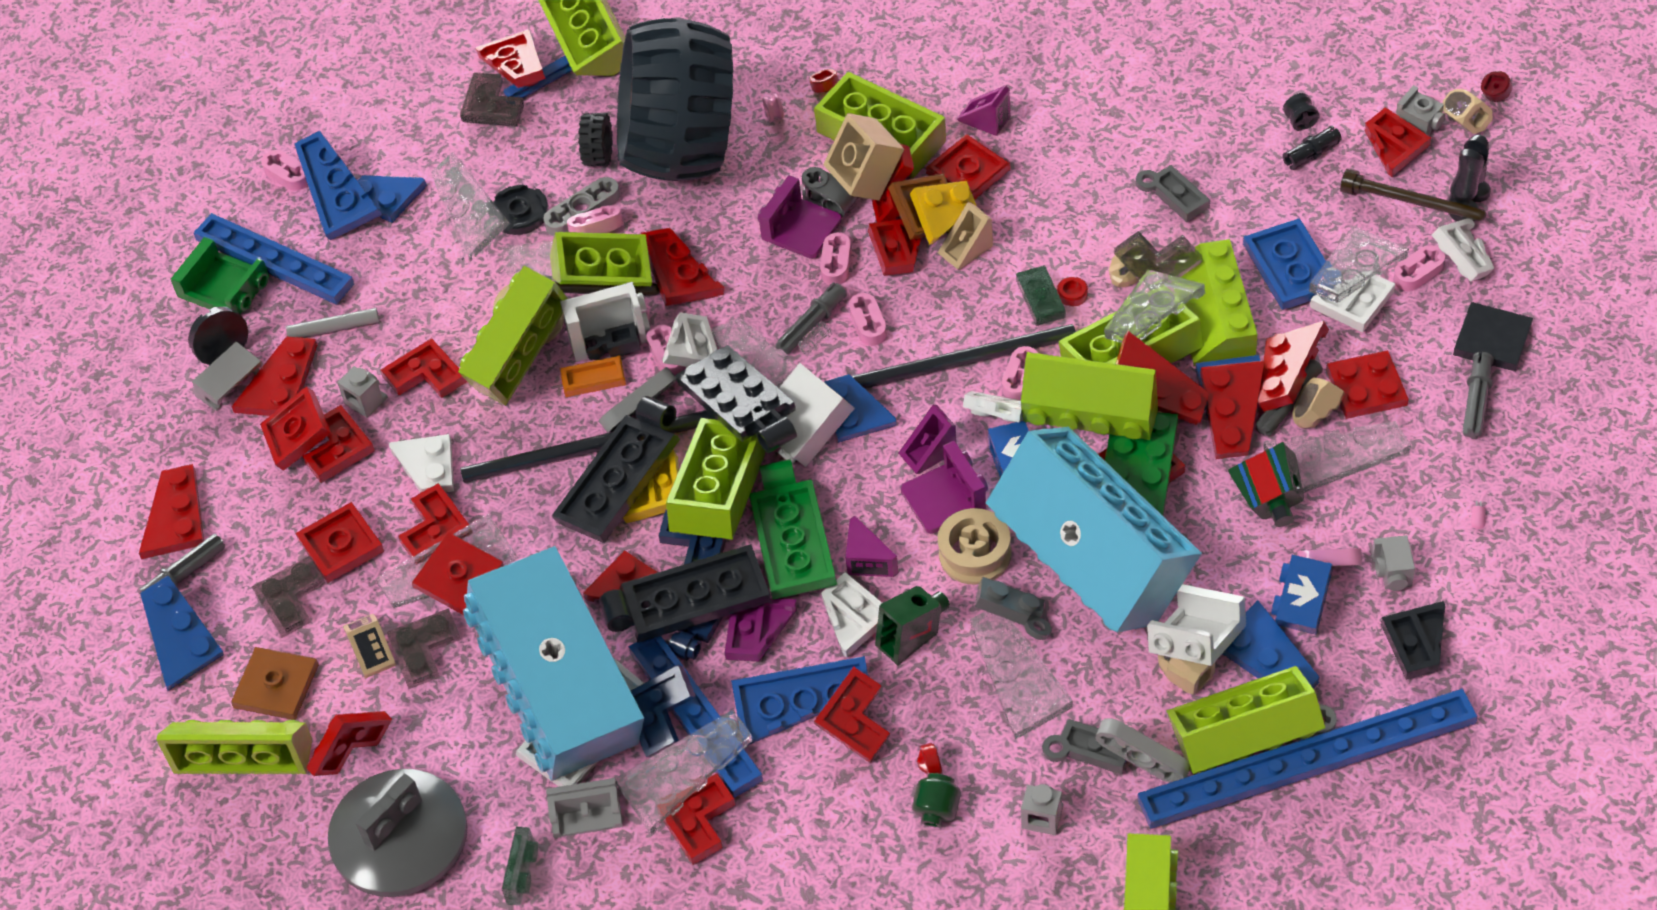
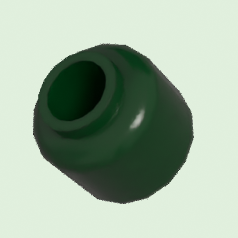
(936, 799)

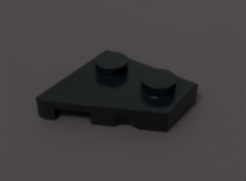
(1416, 638)

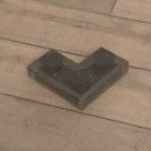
(485, 105)
(1172, 260)
(281, 593)
(416, 640)

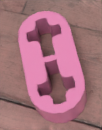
(282, 174)
(597, 220)
(841, 259)
(1416, 264)
(862, 320)
(658, 350)
(1015, 372)
(1336, 557)

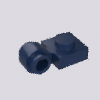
(688, 641)

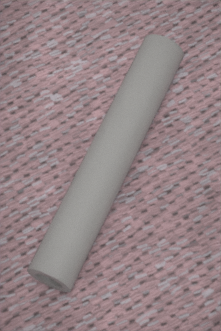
(333, 323)

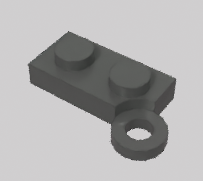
(1174, 191)
(1014, 606)
(1080, 744)

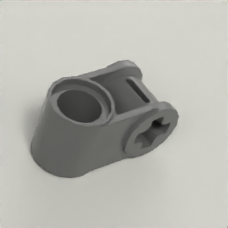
(827, 192)

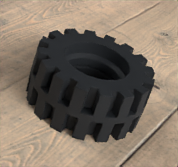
(595, 139)

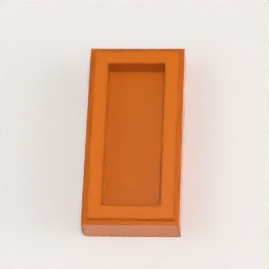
(592, 376)

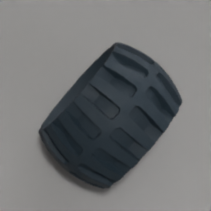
(674, 99)

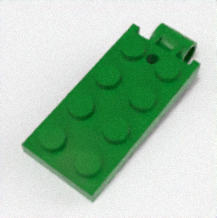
(1146, 462)
(791, 533)

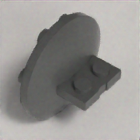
(397, 832)

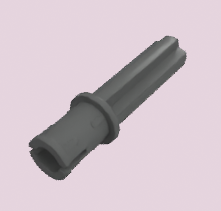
(819, 309)
(1479, 384)
(1271, 419)
(190, 562)

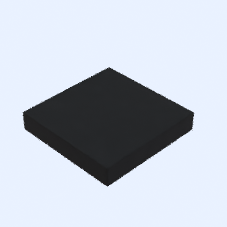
(1493, 332)

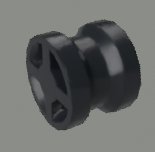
(1301, 111)

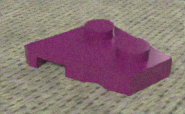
(756, 629)

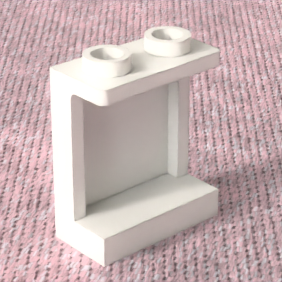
(603, 310)
(1199, 627)

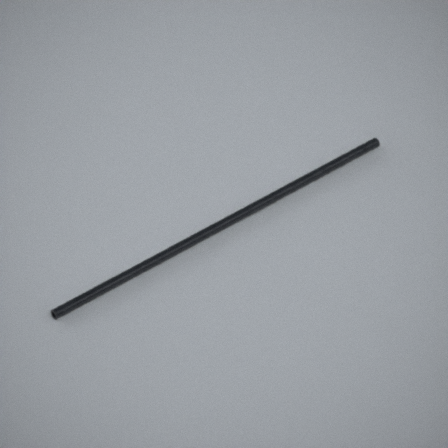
(691, 420)

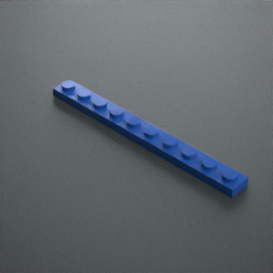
(1306, 758)

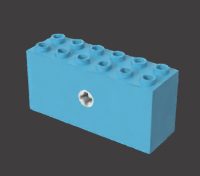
(1092, 529)
(552, 663)

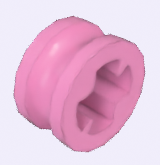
(773, 107)

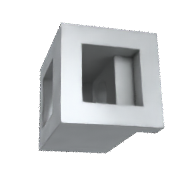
(1421, 111)
(361, 391)
(1394, 562)
(1043, 802)

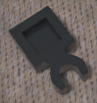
(616, 342)

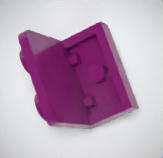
(796, 222)
(945, 489)

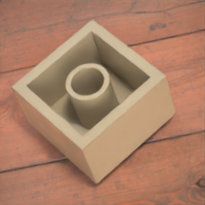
(863, 156)

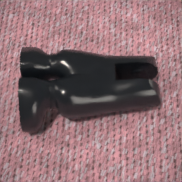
(1469, 181)

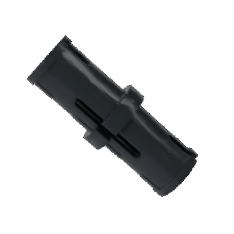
(1312, 147)

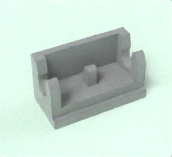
(225, 375)
(584, 807)

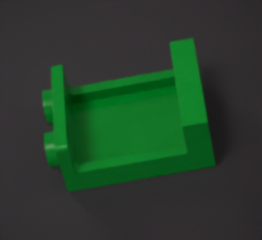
(218, 279)

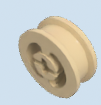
(973, 530)

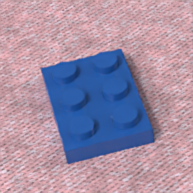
(1286, 261)

